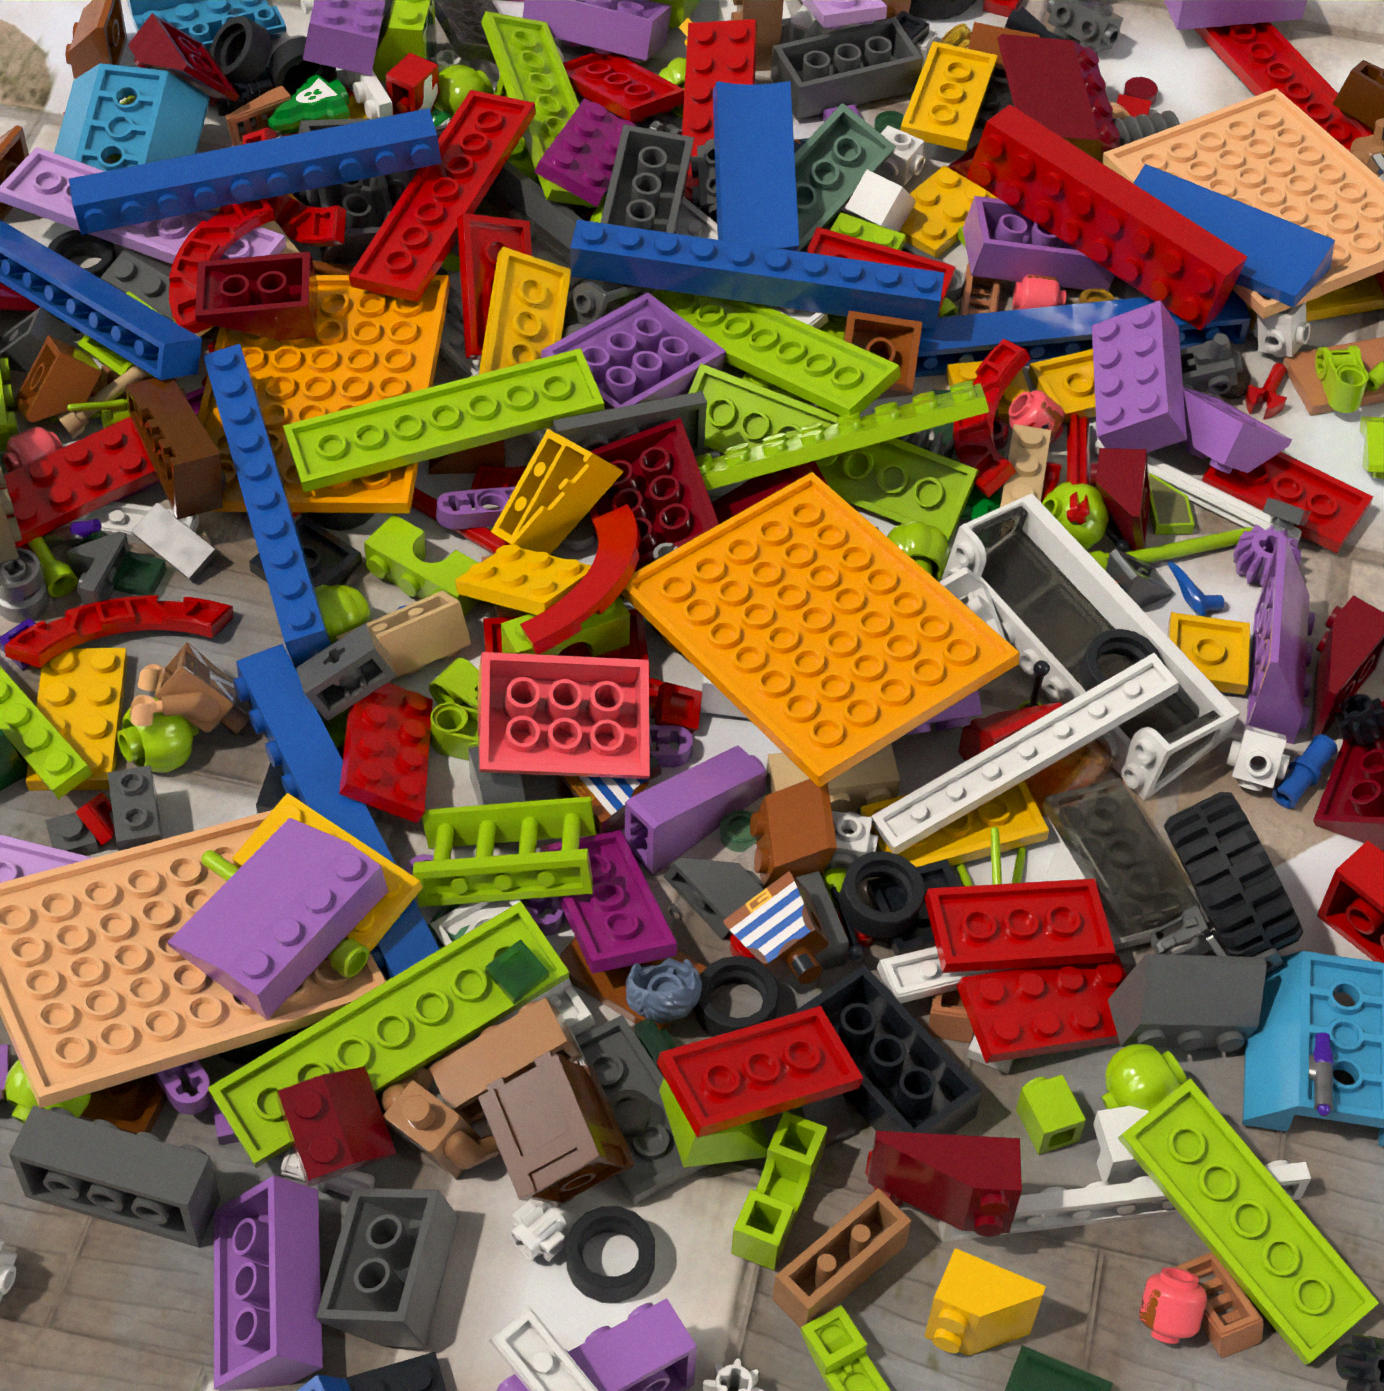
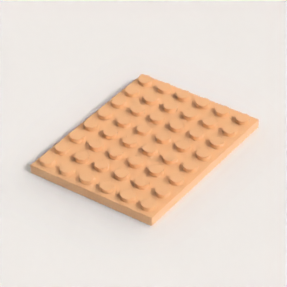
(1283, 165)
(100, 991)

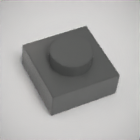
(1285, 514)
(71, 835)

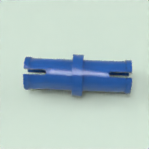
(1304, 771)

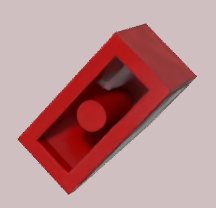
(413, 84)

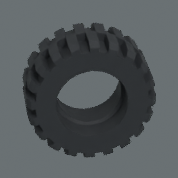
(1233, 876)

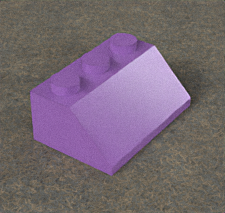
(1227, 434)

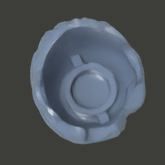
(663, 990)

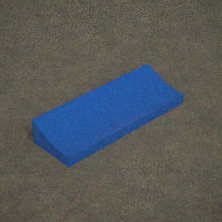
(755, 165)
(1281, 255)

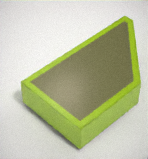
(1169, 509)

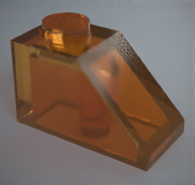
(1074, 771)

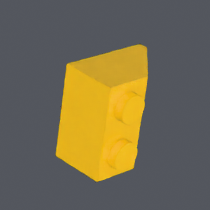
(981, 1306)

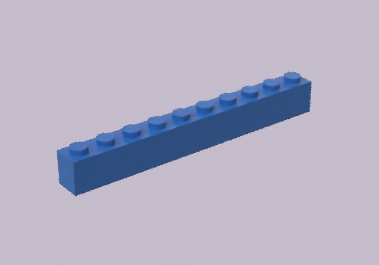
(254, 171)
(753, 273)
(97, 307)
(1053, 331)
(267, 505)
(313, 776)

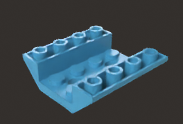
(205, 17)
(155, 127)
(1296, 1008)

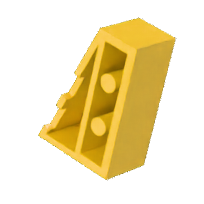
(554, 494)

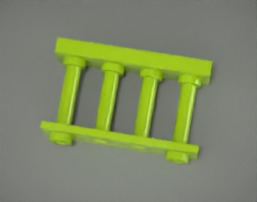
(513, 875)

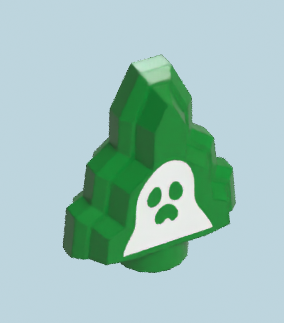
(312, 101)

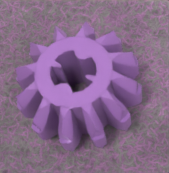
(1256, 551)

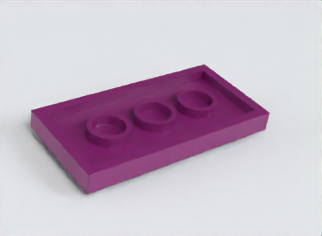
(584, 152)
(621, 917)

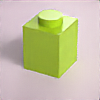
(1050, 1113)

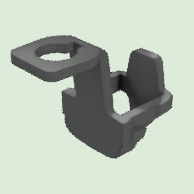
(1194, 926)

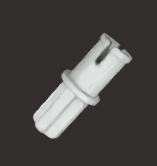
(342, 1184)

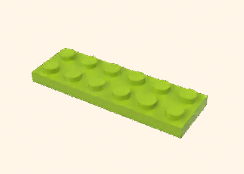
(1248, 1221)

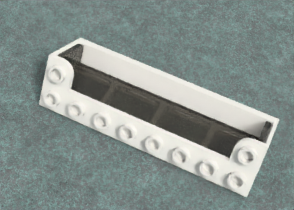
(1050, 610)

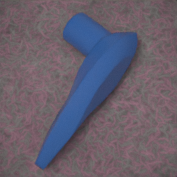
(1193, 595)

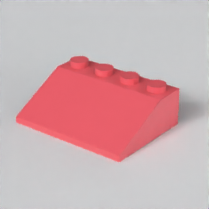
(563, 715)

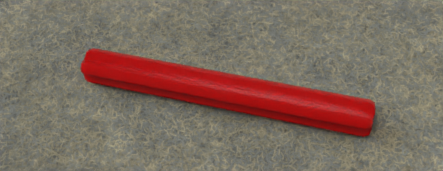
(1078, 465)

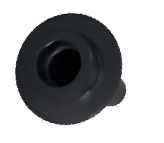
(1026, 22)

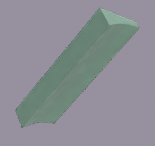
(832, 167)

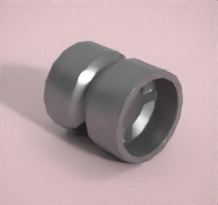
(22, 588)

